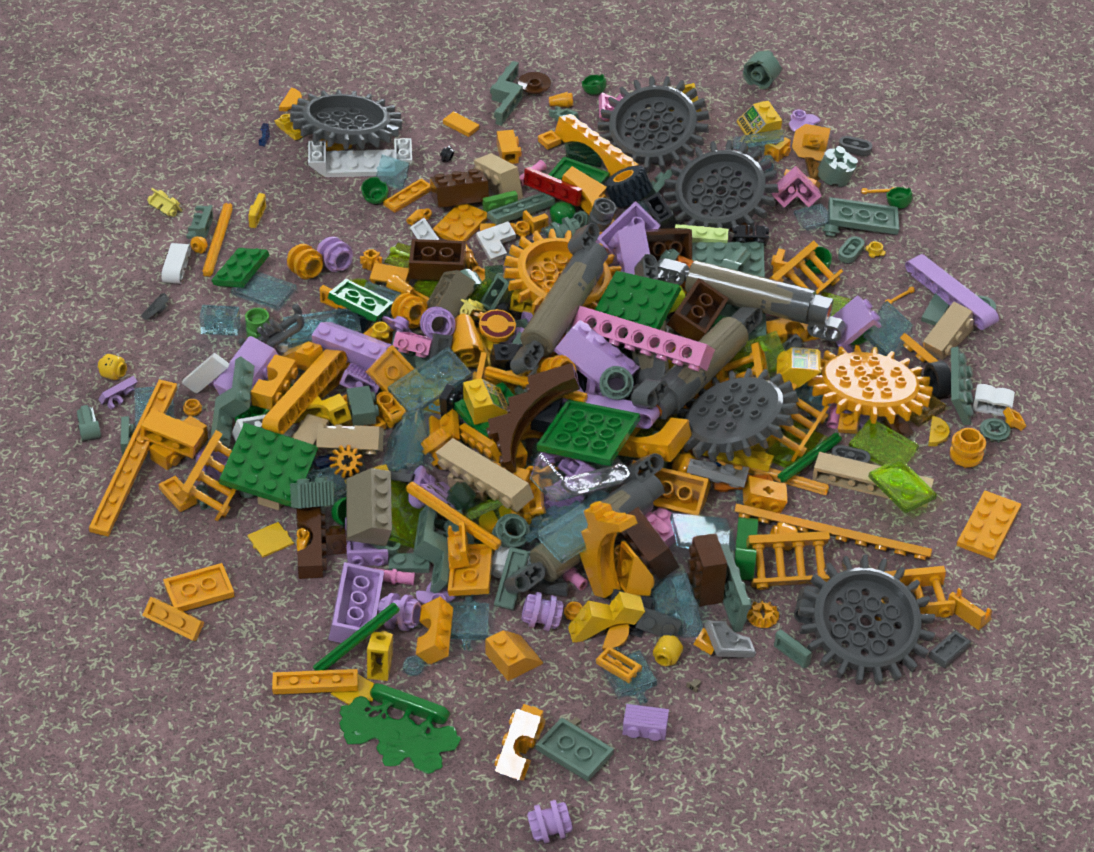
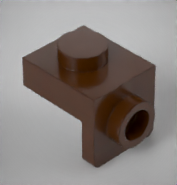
(899, 426)
(336, 540)

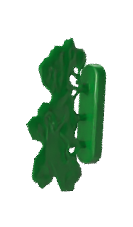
(400, 736)

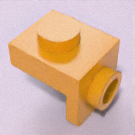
(778, 151)
(778, 260)

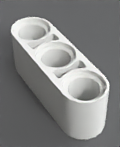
(175, 263)

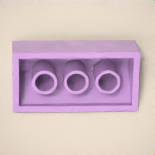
(633, 215)
(629, 247)
(358, 347)
(257, 354)
(593, 354)
(355, 600)

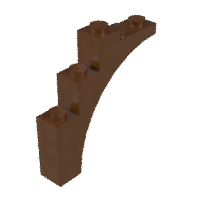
(524, 407)

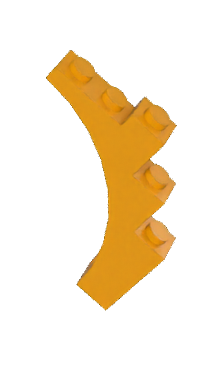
(590, 188)
(599, 542)

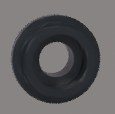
(447, 154)

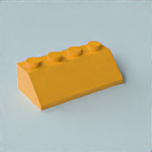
(682, 491)

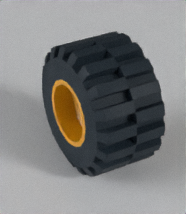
(628, 186)

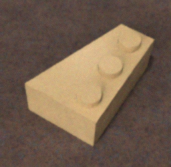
(500, 174)
(949, 331)
(360, 437)

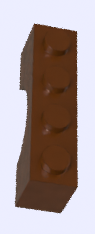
(310, 558)

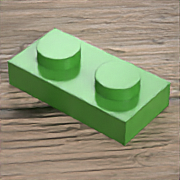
(496, 201)

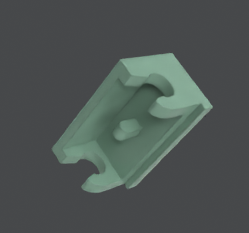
(201, 222)

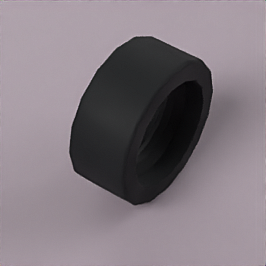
(939, 378)

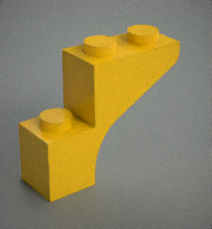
(332, 409)
(598, 616)

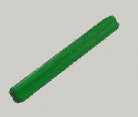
(809, 457)
(357, 637)

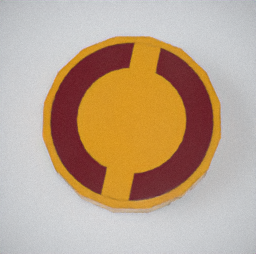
(497, 325)

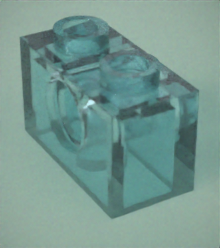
(220, 320)

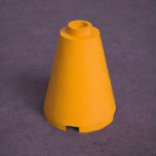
(466, 341)

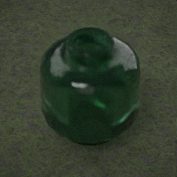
(461, 496)

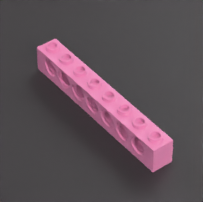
(701, 352)

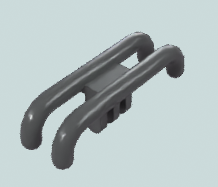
(275, 333)

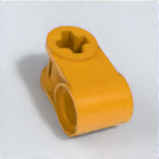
(389, 408)

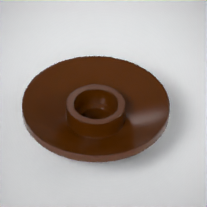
(534, 82)

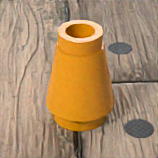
(563, 100)
(398, 284)

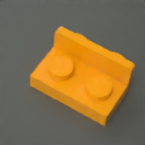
(448, 422)

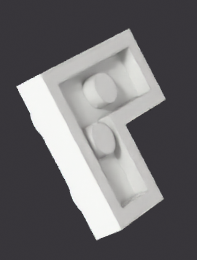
(492, 239)

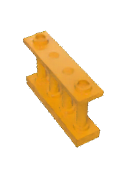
(798, 262)
(757, 356)
(821, 417)
(197, 474)
(778, 542)
(928, 577)

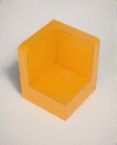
(537, 222)

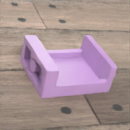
(858, 319)
(365, 554)

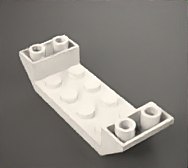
(352, 162)

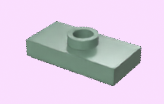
(792, 649)

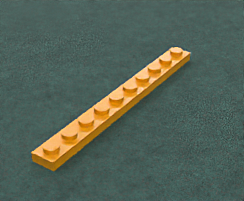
(130, 463)
(841, 534)

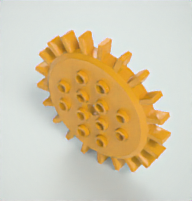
(541, 265)
(890, 392)

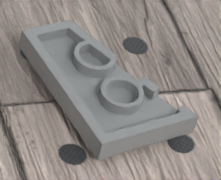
(727, 474)

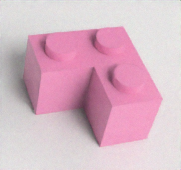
(796, 184)

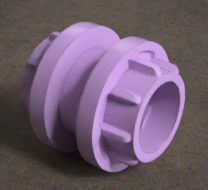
(335, 254)
(430, 314)
(542, 611)
(409, 612)
(550, 821)

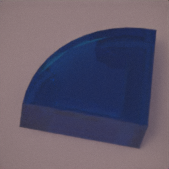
(265, 134)

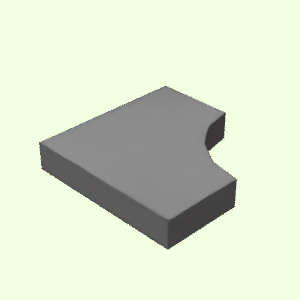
(727, 642)

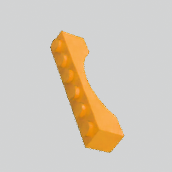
(571, 129)

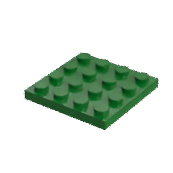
(638, 299)
(588, 432)
(267, 463)

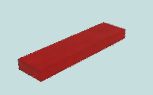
(552, 186)

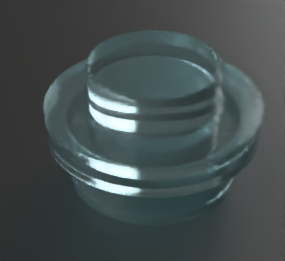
(413, 665)

